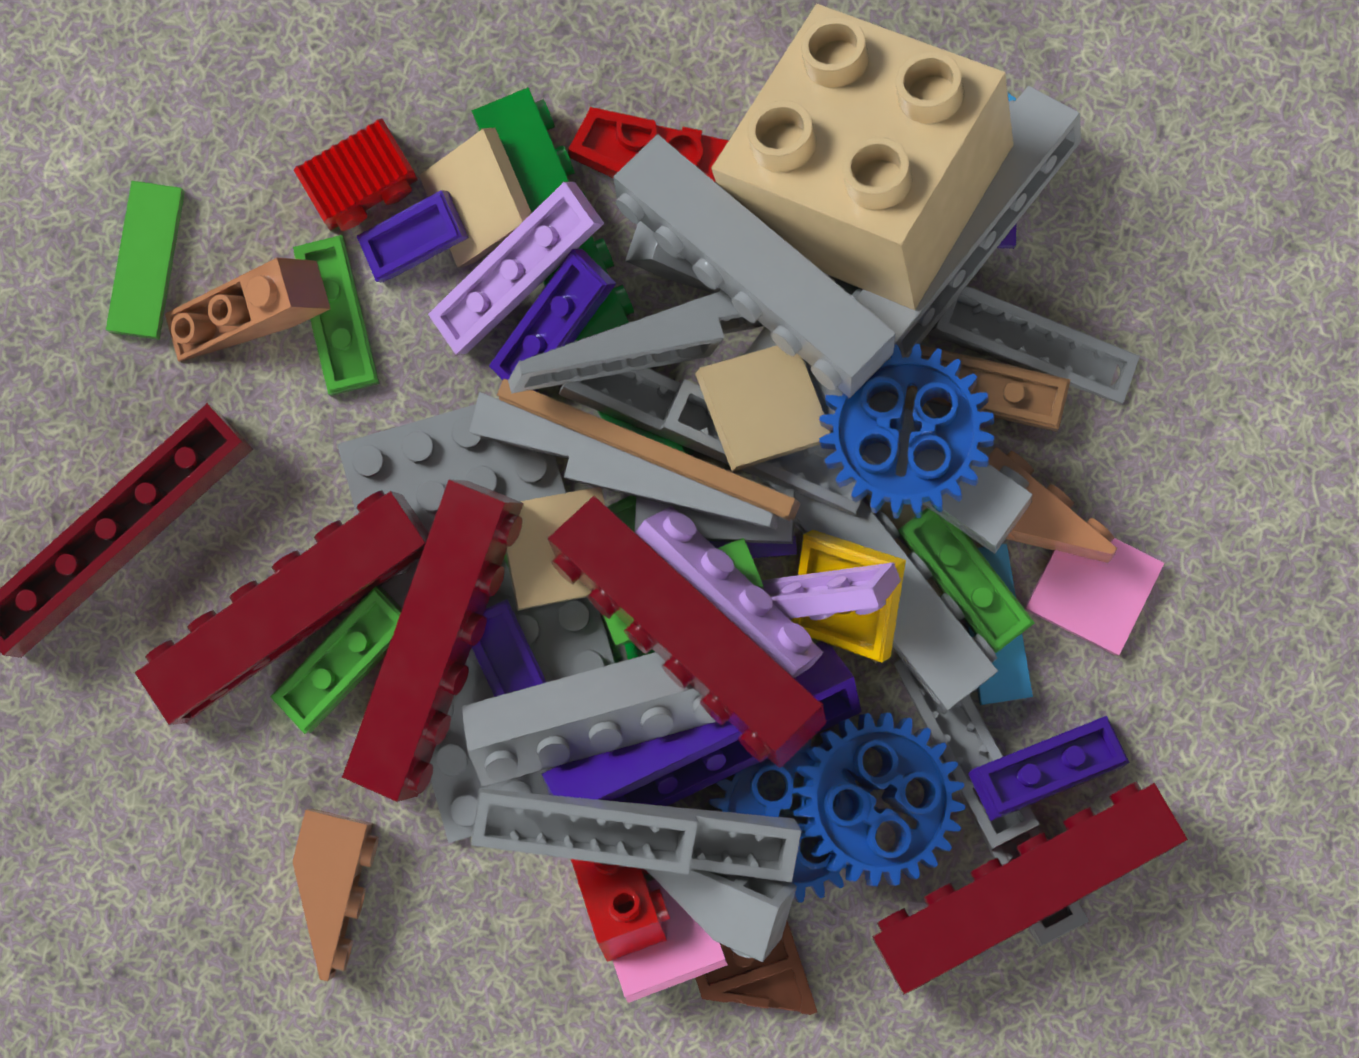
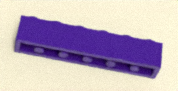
(695, 758)

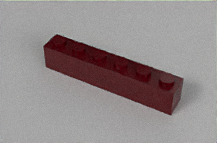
(117, 528)
(284, 608)
(687, 633)
(434, 640)
(1027, 888)

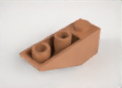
(249, 307)
(1050, 520)
(327, 875)

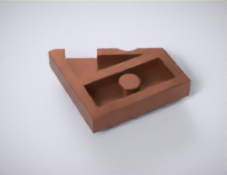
(772, 983)

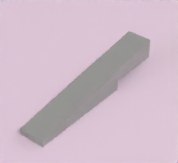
(657, 340)
(1033, 343)
(682, 416)
(605, 466)
(973, 746)
(637, 834)

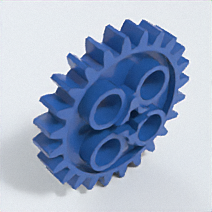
(954, 435)
(743, 798)
(854, 839)

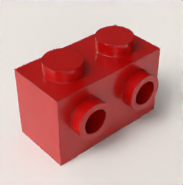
(621, 907)

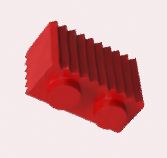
(357, 176)

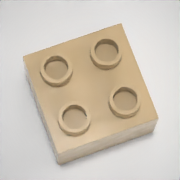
(869, 152)

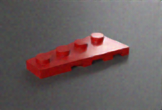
(612, 139)

